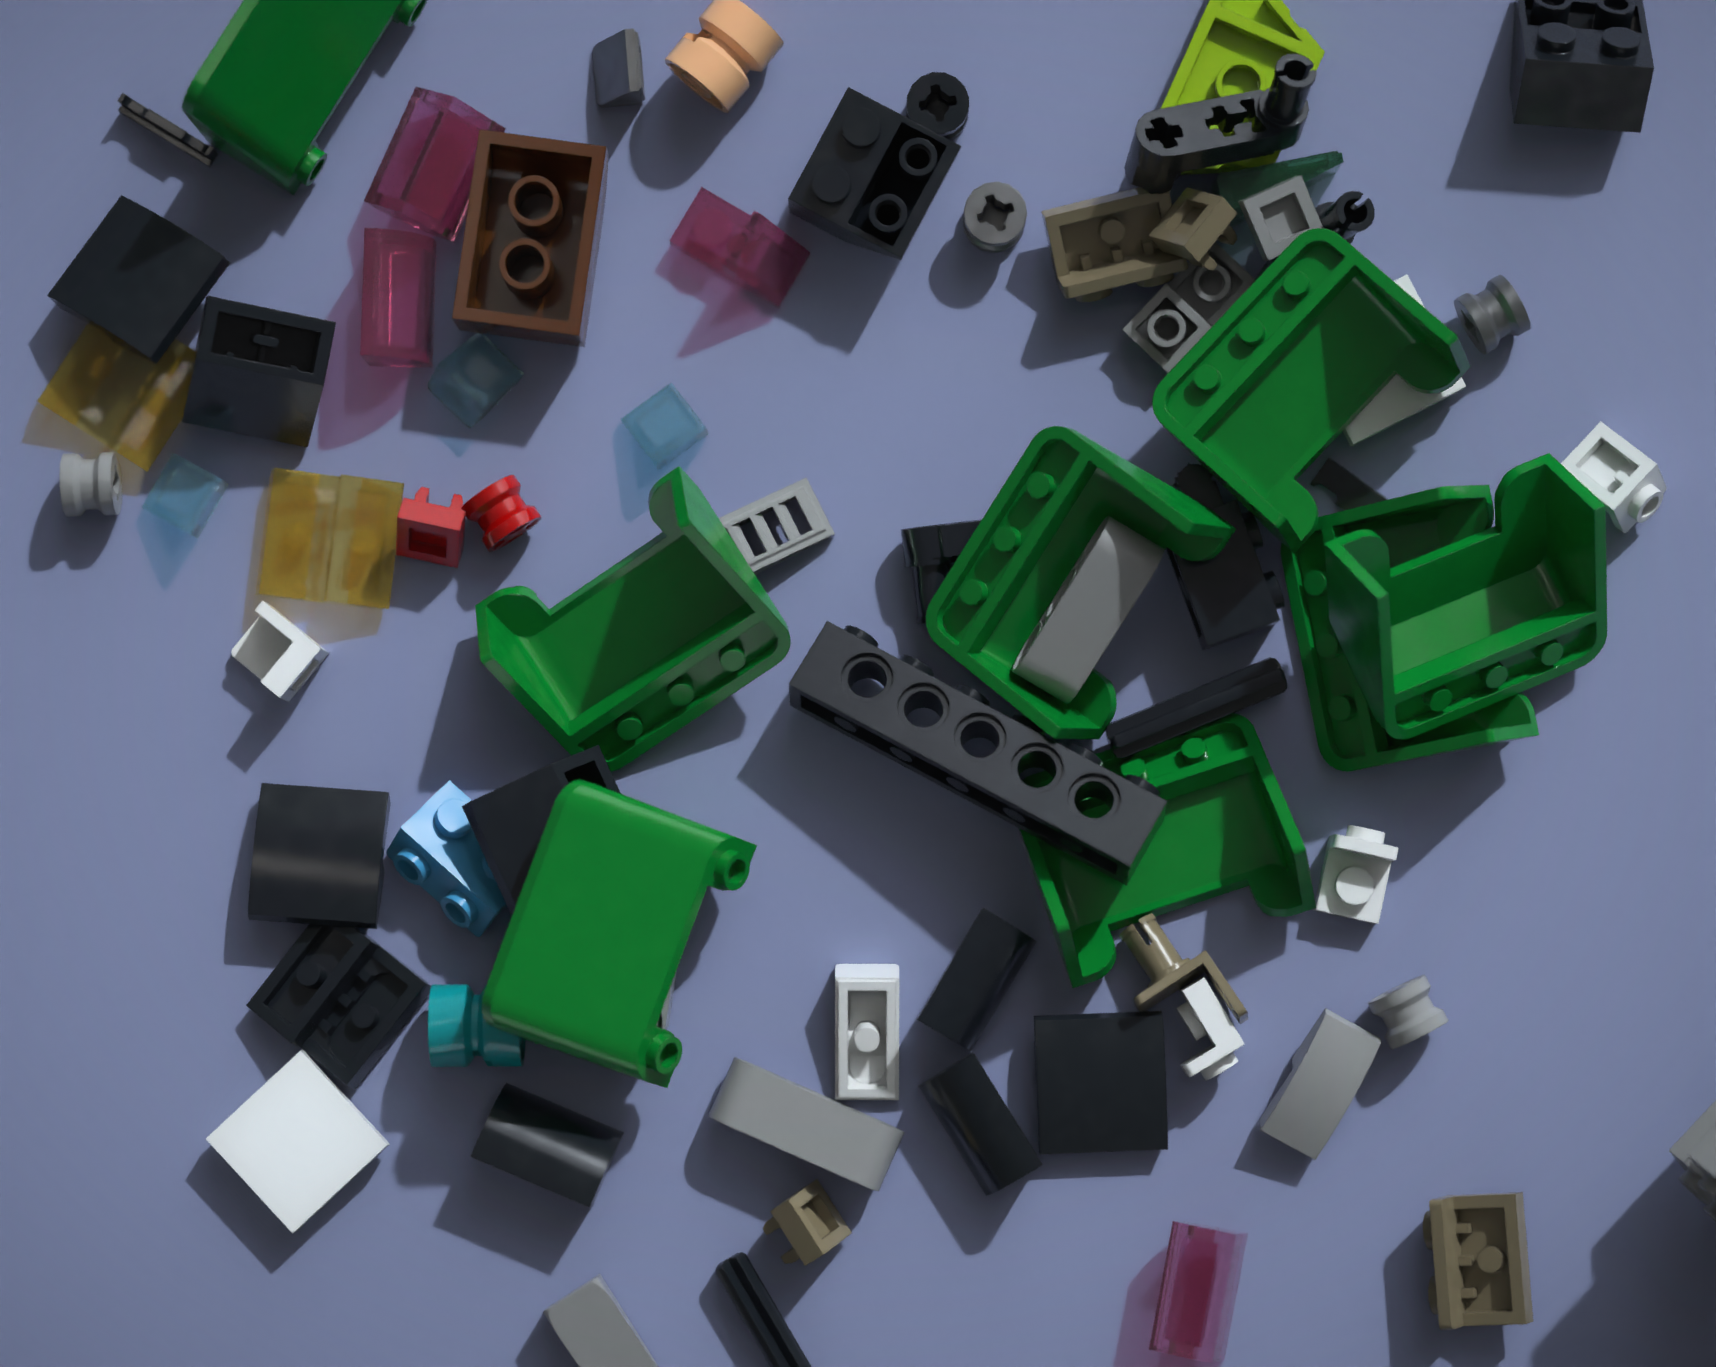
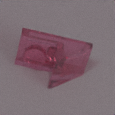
(740, 246)

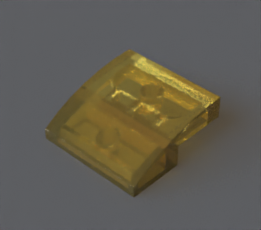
(120, 394)
(329, 539)

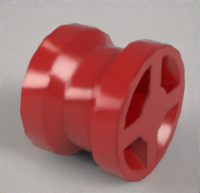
(501, 513)

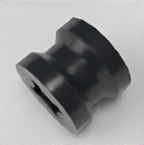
(938, 116)

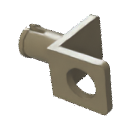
(1171, 972)

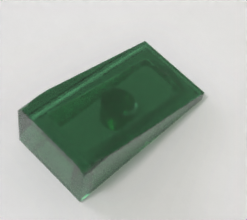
(1246, 182)

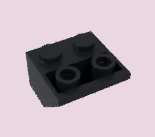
(1580, 64)
(872, 176)
(258, 371)
(515, 815)

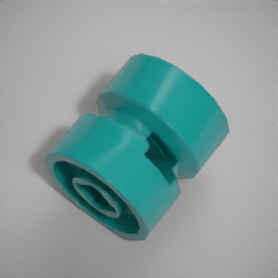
(461, 1033)

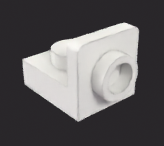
(1617, 476)
(1355, 874)
(1207, 1017)

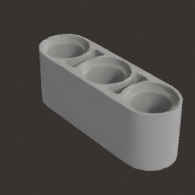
(1088, 610)
(806, 1124)

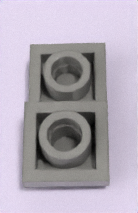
(1188, 308)
(1321, 1085)

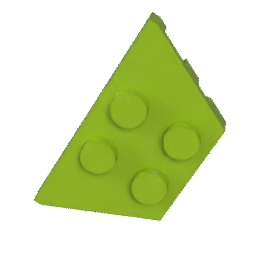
(1237, 54)

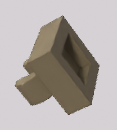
(1194, 226)
(809, 1224)

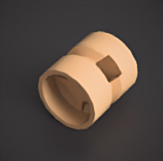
(724, 52)

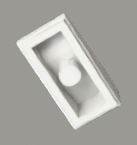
(867, 1032)

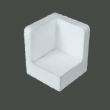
(278, 652)

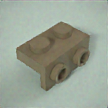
(1108, 244)
(1478, 1260)

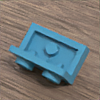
(445, 859)

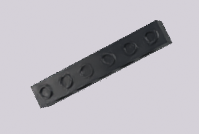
(992, 782)

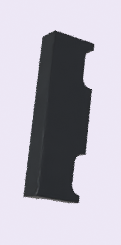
(167, 130)
(1349, 489)

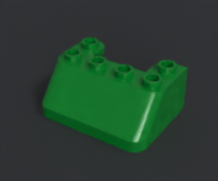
(1478, 612)

